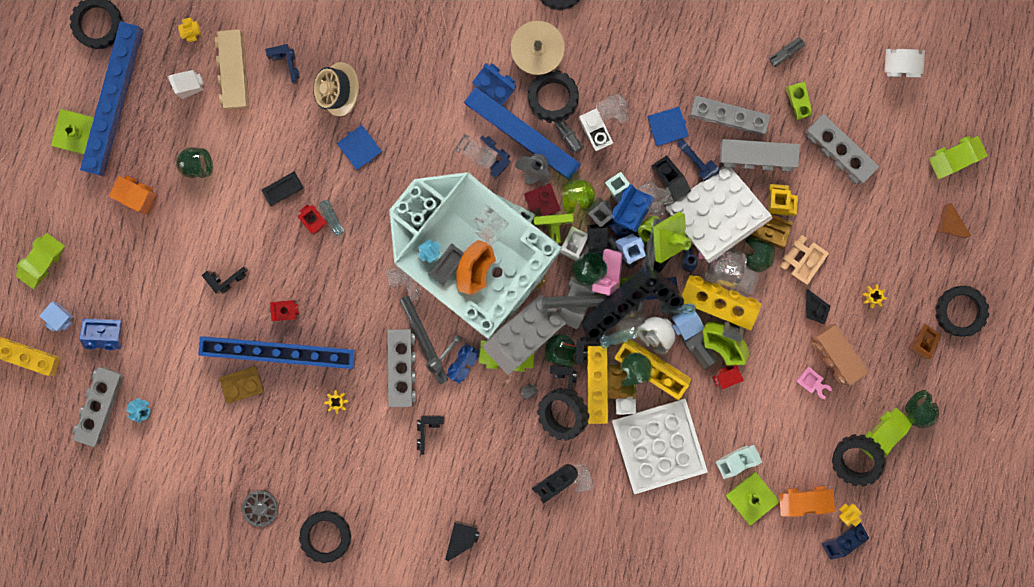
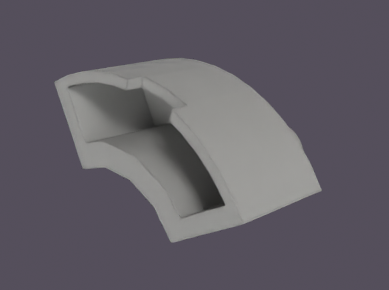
(574, 315)

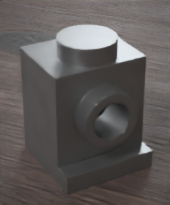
(600, 211)

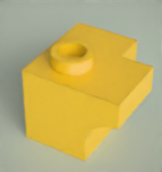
(781, 200)

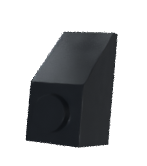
(671, 177)
(461, 539)

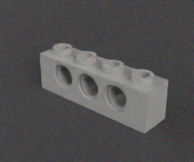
(729, 115)
(852, 151)
(113, 381)
(395, 397)

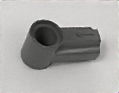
(697, 346)

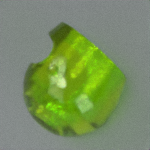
(577, 191)

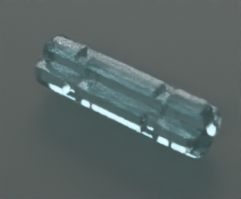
(331, 217)
(688, 309)
(619, 337)

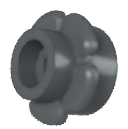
(529, 391)

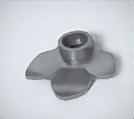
(534, 170)

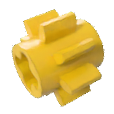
(189, 29)
(879, 293)
(331, 401)
(850, 515)

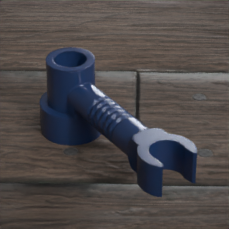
(706, 170)
(689, 256)

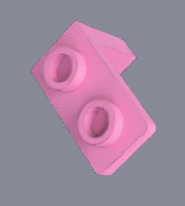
(612, 279)

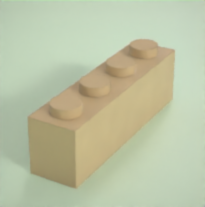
(232, 70)

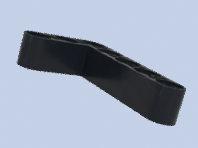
(629, 296)

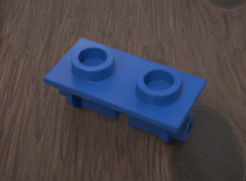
(457, 369)

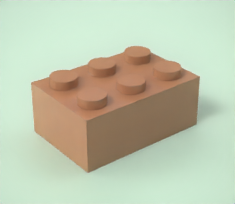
(839, 355)

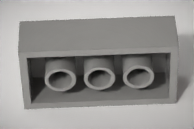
(523, 335)

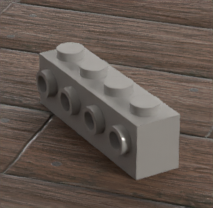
(760, 154)

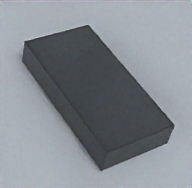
(282, 189)

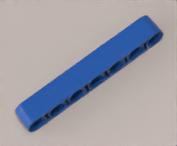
(521, 133)

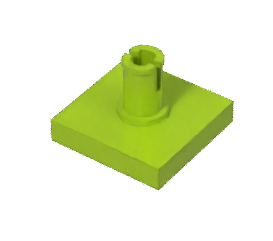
(72, 131)
(553, 223)
(670, 237)
(752, 498)

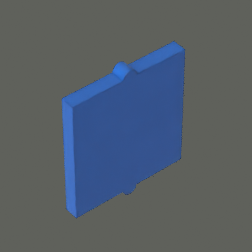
(668, 126)
(359, 147)

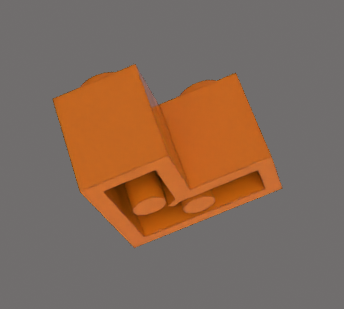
(133, 195)

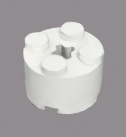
(904, 61)

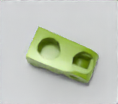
(799, 100)

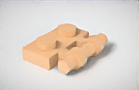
(808, 264)

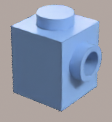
(631, 248)
(56, 317)
(687, 325)

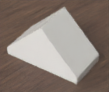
(574, 243)

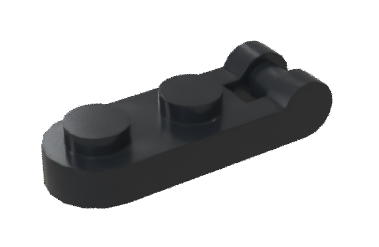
(556, 482)

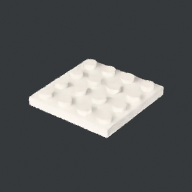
(720, 213)
(659, 446)

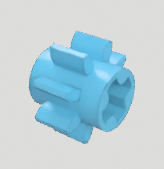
(429, 251)
(138, 410)

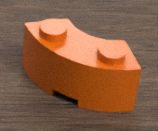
(474, 267)
(807, 501)

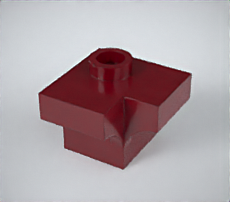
(543, 199)

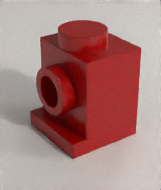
(317, 225)
(277, 315)
(727, 377)

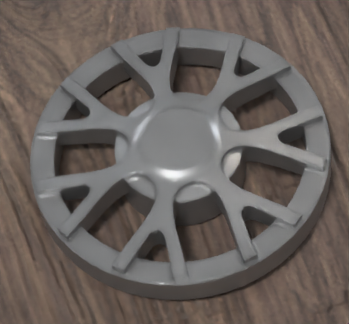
(260, 508)

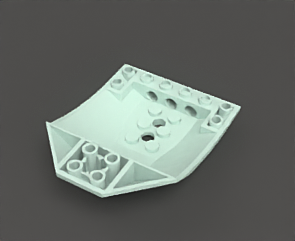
(444, 212)

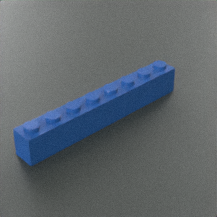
(111, 99)
(277, 352)

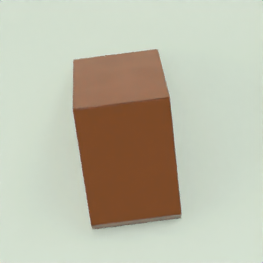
(951, 223)
(925, 342)

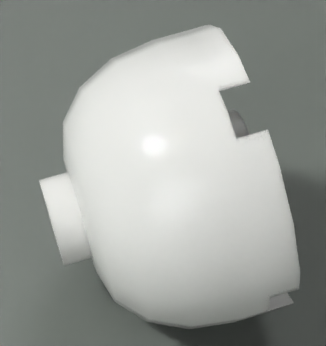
(657, 333)

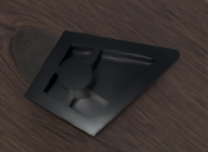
(816, 308)

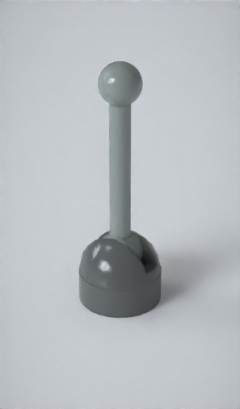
(435, 365)

